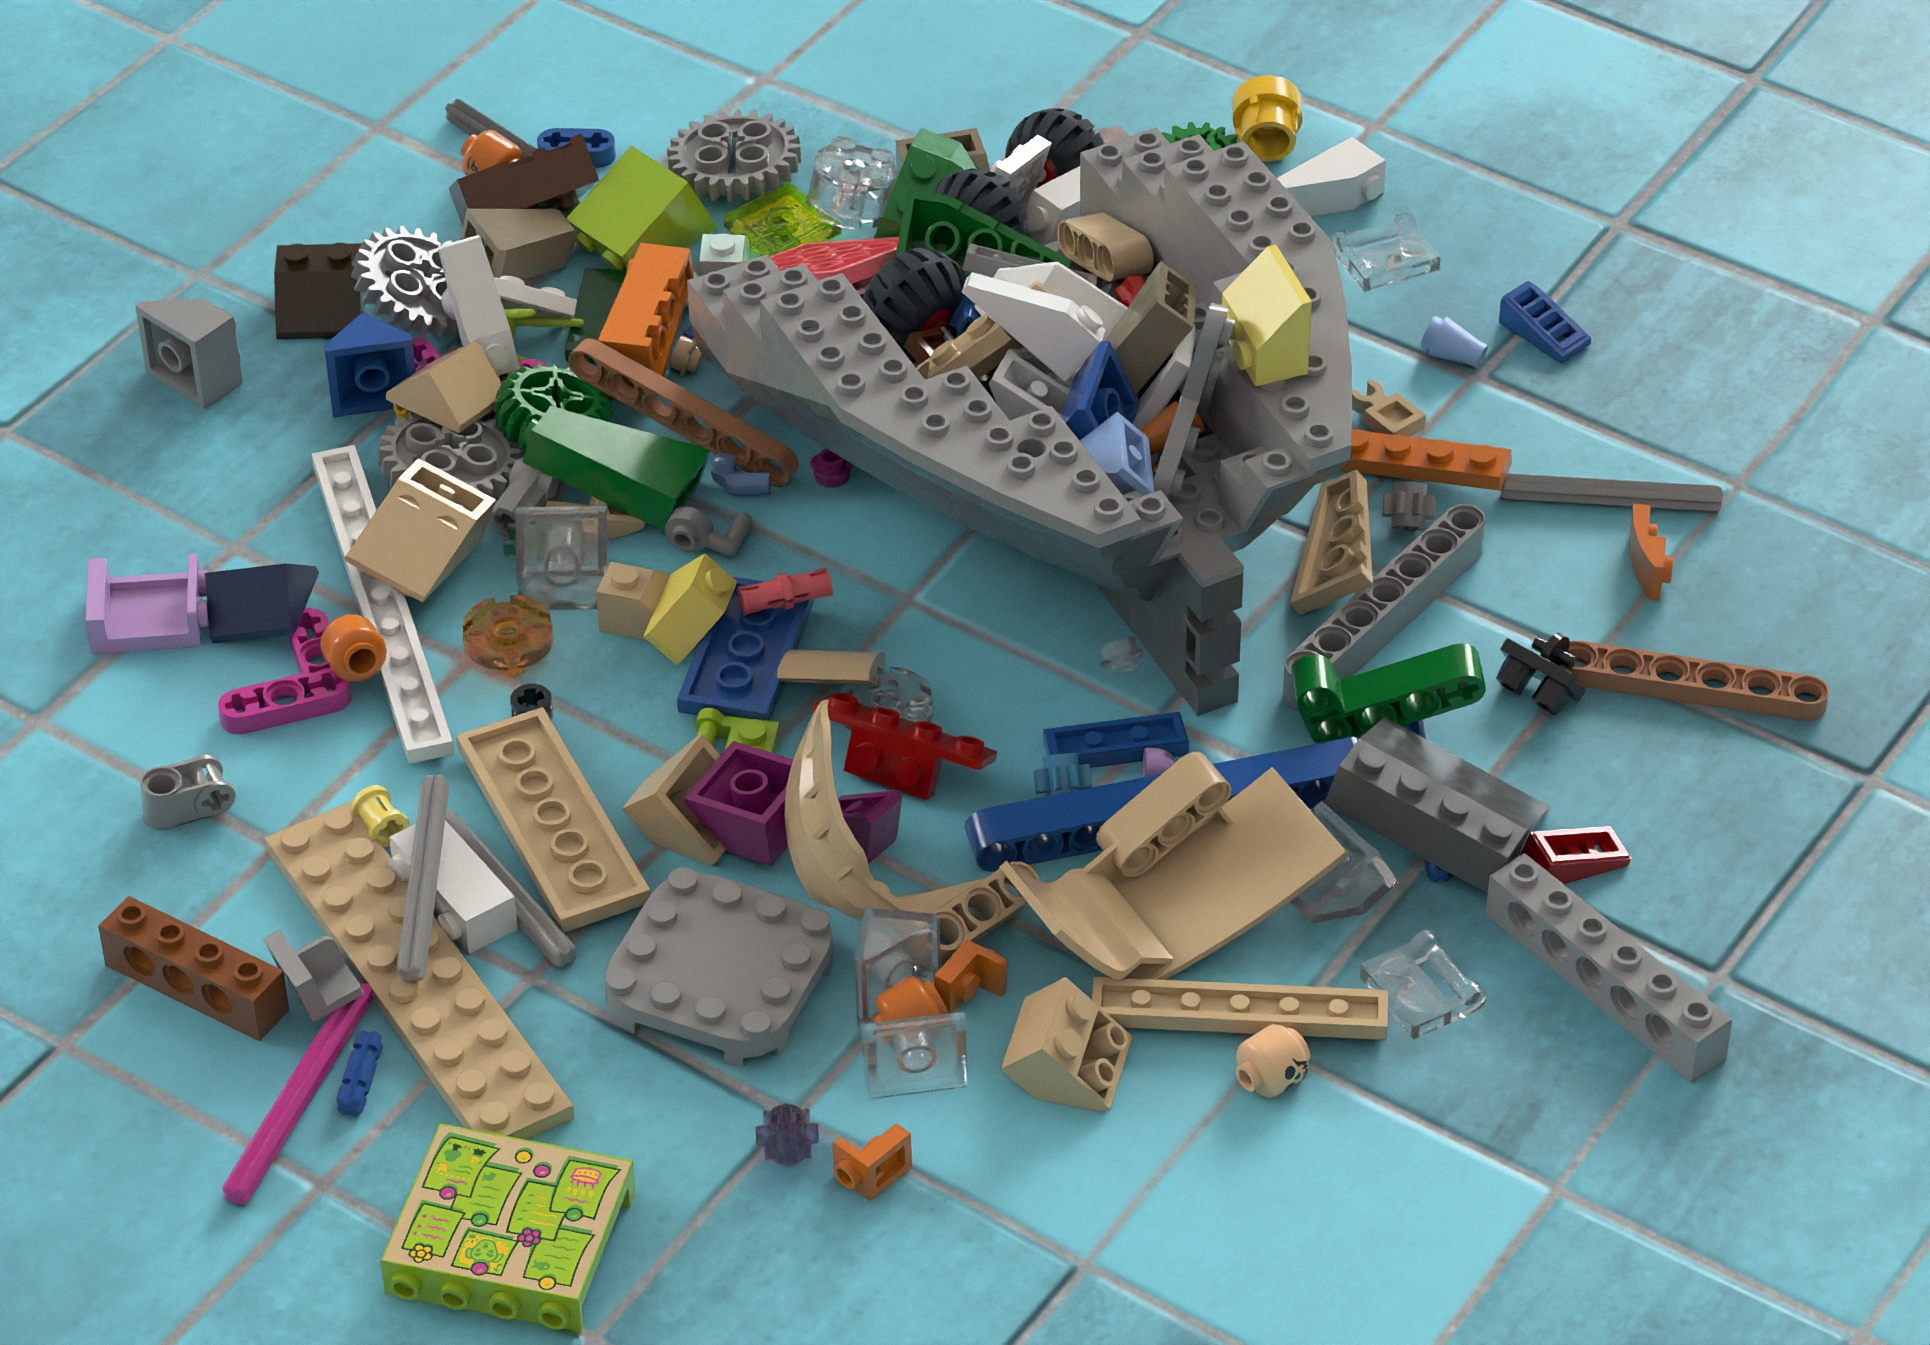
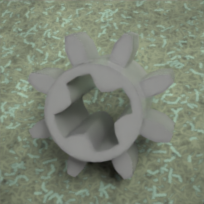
(1409, 506)

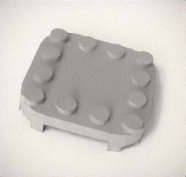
(719, 964)

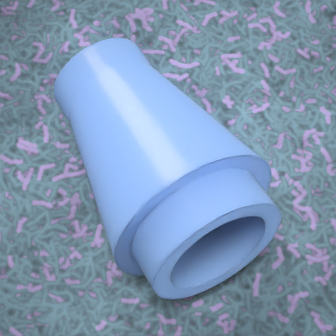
(1451, 342)

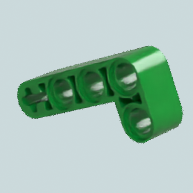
(1398, 691)

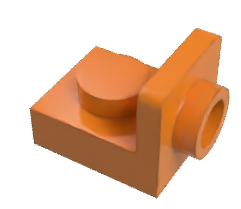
(967, 970)
(875, 1166)

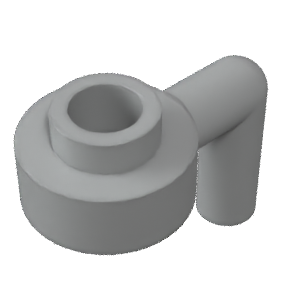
(692, 531)

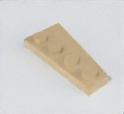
(1337, 546)

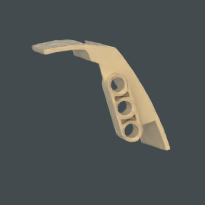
(1183, 871)

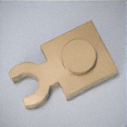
(1388, 414)

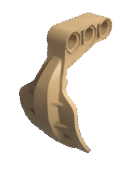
(837, 869)

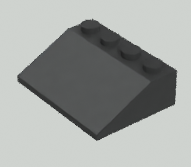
(1433, 803)

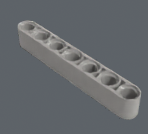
(1396, 597)

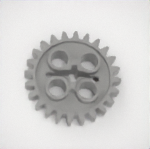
(763, 153)
(404, 280)
(474, 456)

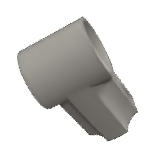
(525, 489)

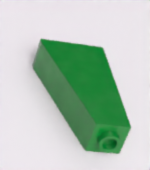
(616, 463)

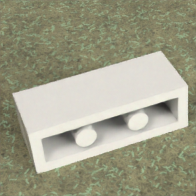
(469, 896)

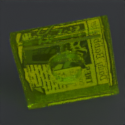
(779, 221)

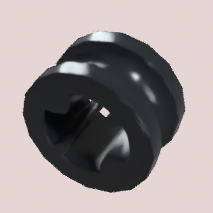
(531, 695)

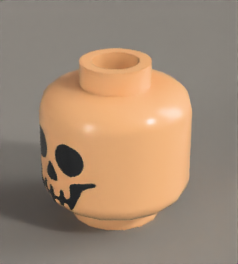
(1272, 1060)

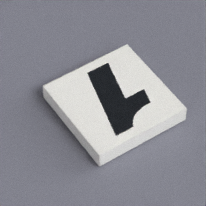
(1164, 382)

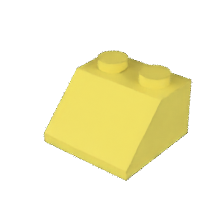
(1270, 319)

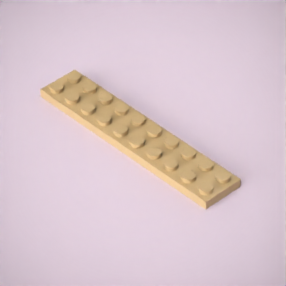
(445, 1018)

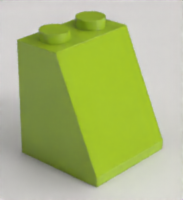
(638, 205)

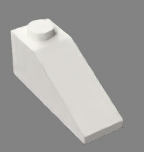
(1337, 179)
(478, 302)
(1043, 323)

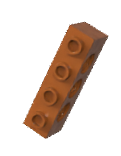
(194, 968)

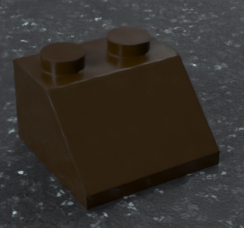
(315, 290)

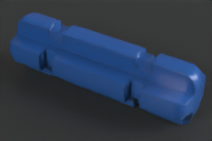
(359, 1072)

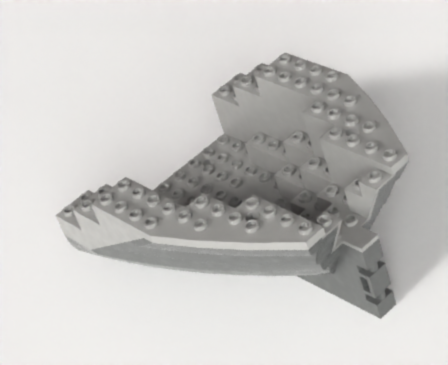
(1028, 481)

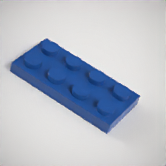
(741, 658)

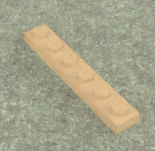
(1243, 1007)

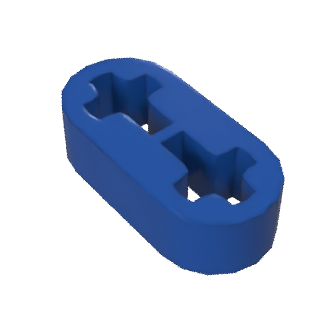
(598, 141)

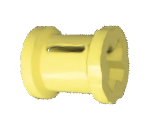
(378, 815)

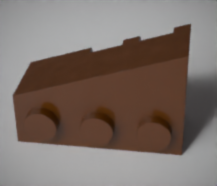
(534, 182)

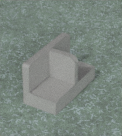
(315, 974)

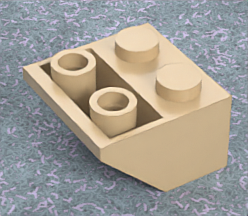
(1066, 1048)

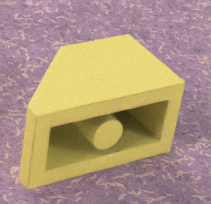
(689, 607)

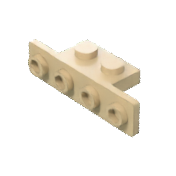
(978, 348)

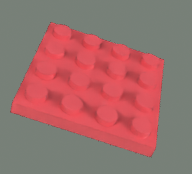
(854, 258)

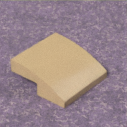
(831, 667)

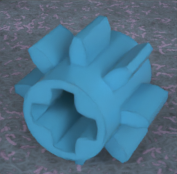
(1062, 775)

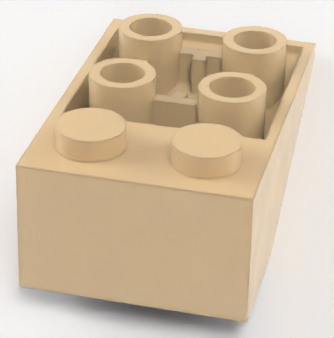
(422, 530)

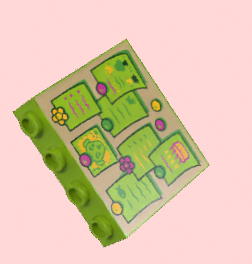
(506, 1226)

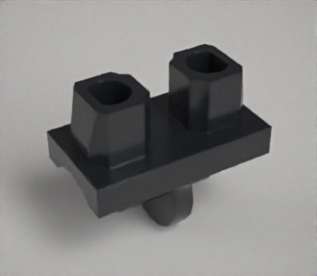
(1556, 682)

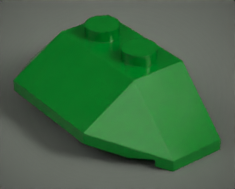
(925, 165)

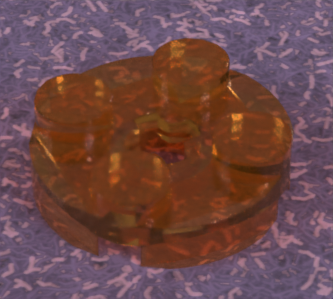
(508, 652)

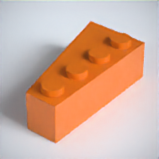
(649, 306)

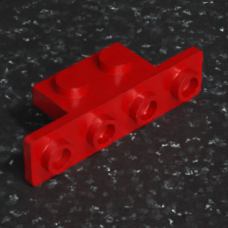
(899, 750)

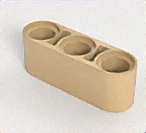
(1105, 246)

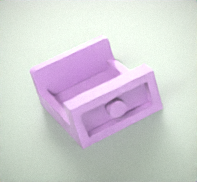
(145, 609)

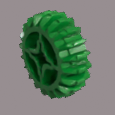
(532, 391)

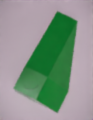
(950, 225)

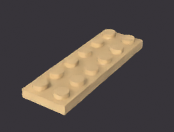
(553, 819)

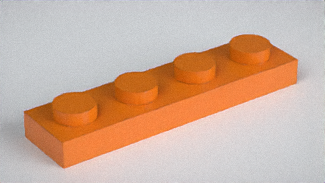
(1428, 460)

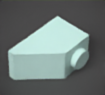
(722, 251)

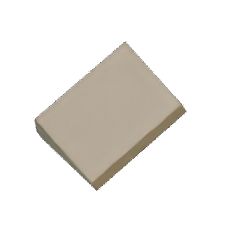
(451, 388)

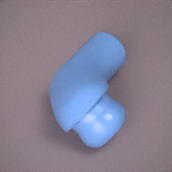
(735, 481)

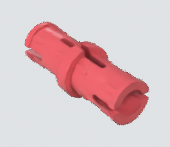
(784, 591)

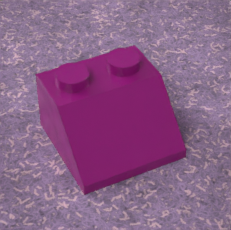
(744, 802)

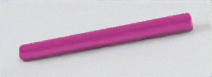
(294, 1099)

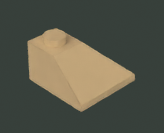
(628, 599)
(660, 806)

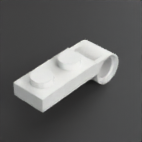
(516, 295)

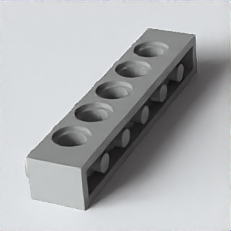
(1608, 967)

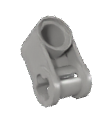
(182, 791)

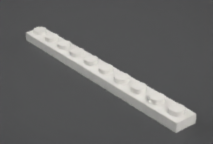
(405, 671)

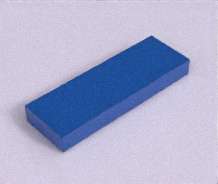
(1119, 740)

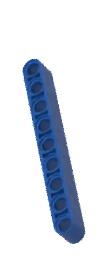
(1069, 821)

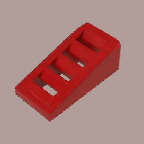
(1548, 846)

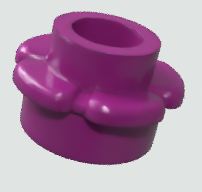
(830, 469)

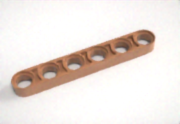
(684, 408)
(1692, 674)

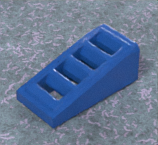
(1529, 301)

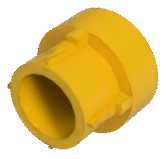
(1267, 116)

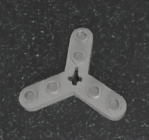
(1198, 386)

